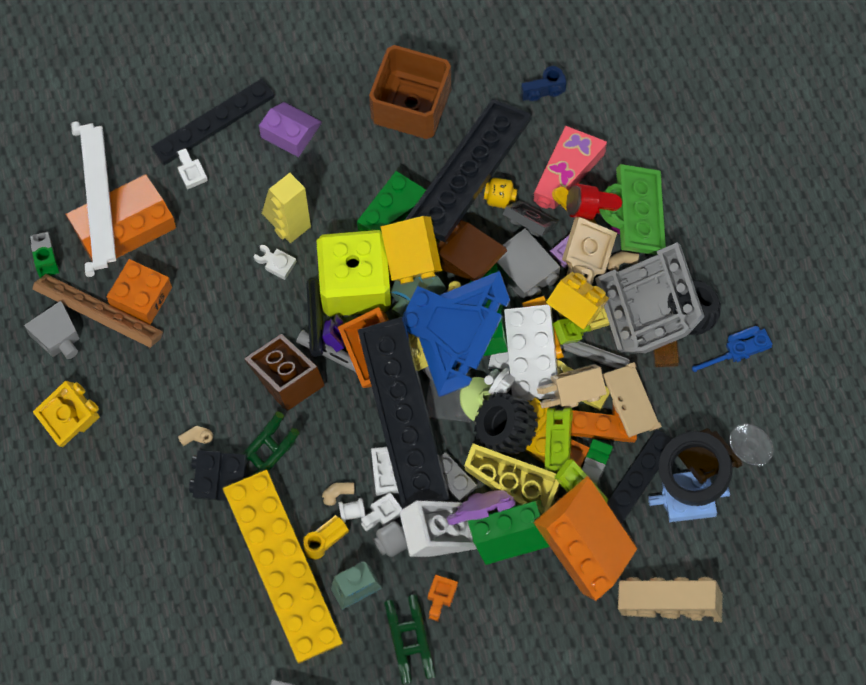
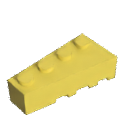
(287, 208)

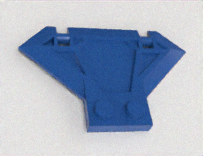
(456, 328)

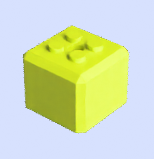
(358, 288)

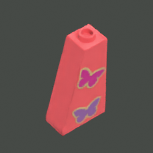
(570, 162)

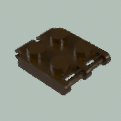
(703, 462)

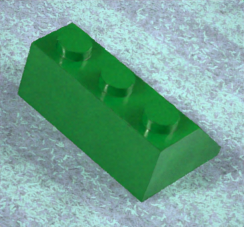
(508, 532)

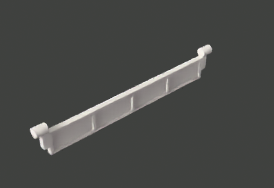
(97, 196)

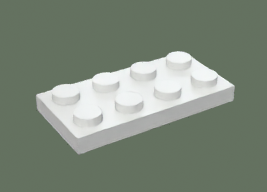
(531, 350)

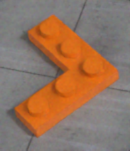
(600, 426)

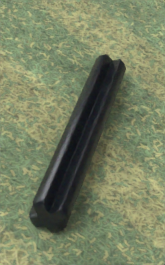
(314, 318)

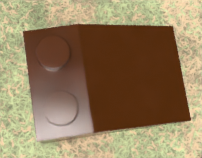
(469, 252)
(285, 372)

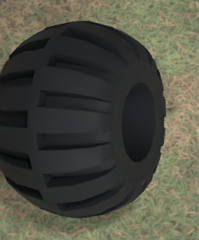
(709, 302)

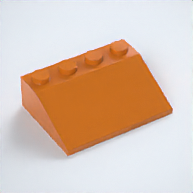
(136, 217)
(587, 539)

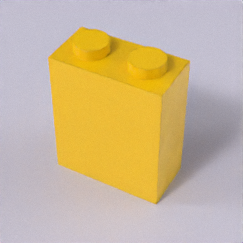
(411, 249)

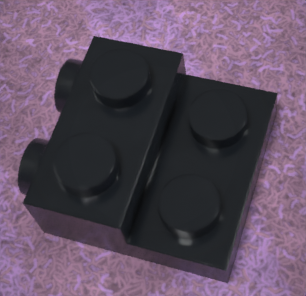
(214, 472)

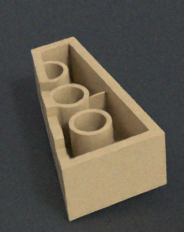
(671, 598)

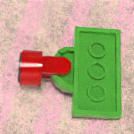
(629, 205)

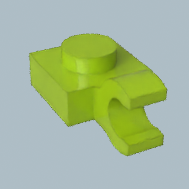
(568, 331)

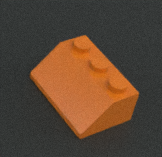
(351, 339)

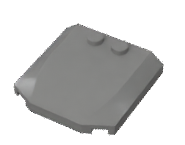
(639, 302)

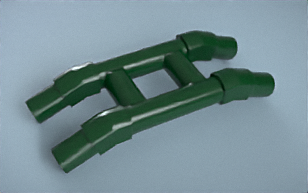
(277, 449)
(402, 651)

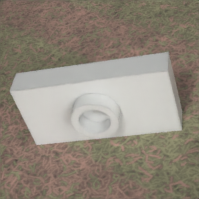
(383, 472)

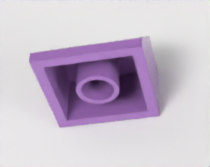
(288, 128)

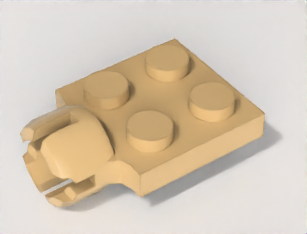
(588, 249)

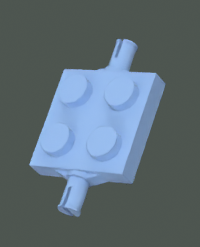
(680, 512)

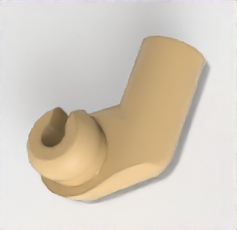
(620, 258)
(197, 434)
(335, 490)

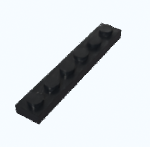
(213, 121)
(638, 477)

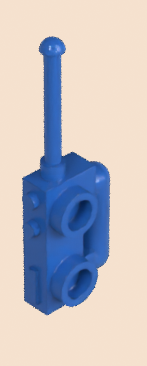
(740, 349)

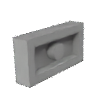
(457, 481)

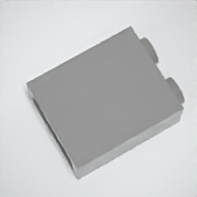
(527, 266)

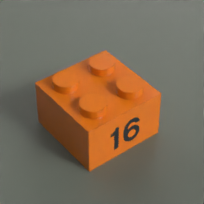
(139, 291)

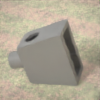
(54, 331)

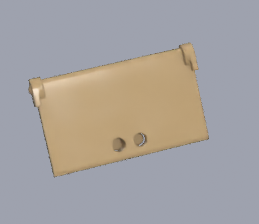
(637, 413)

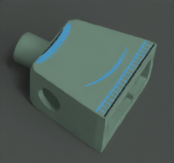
(403, 292)
(354, 584)

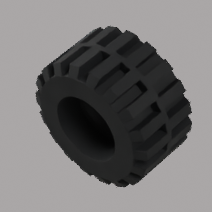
(492, 421)

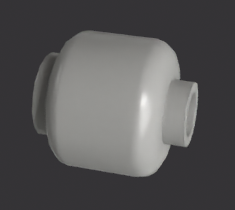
(391, 539)

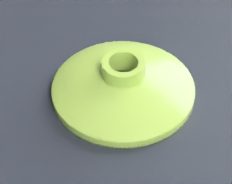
(472, 396)

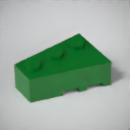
(391, 203)

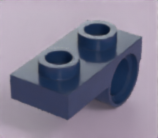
(539, 88)

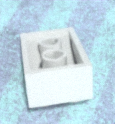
(429, 531)

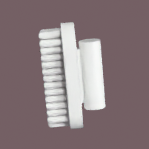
(500, 382)

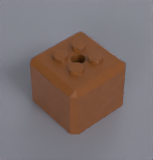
(407, 77)

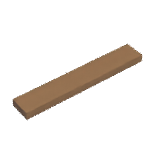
(98, 310)

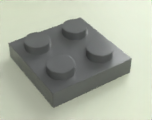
(531, 218)

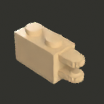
(574, 387)

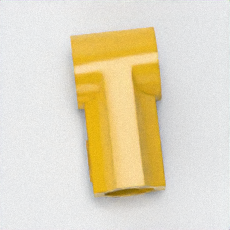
(326, 536)

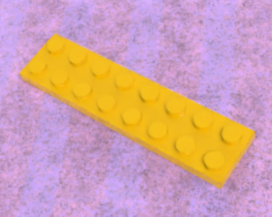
(282, 566)

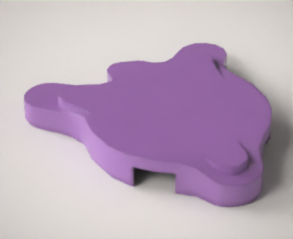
(480, 504)

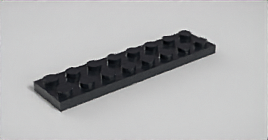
(470, 167)
(403, 412)

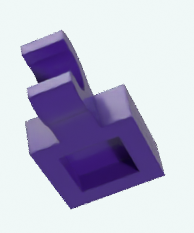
(332, 335)

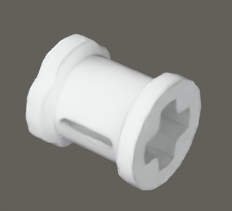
(351, 510)

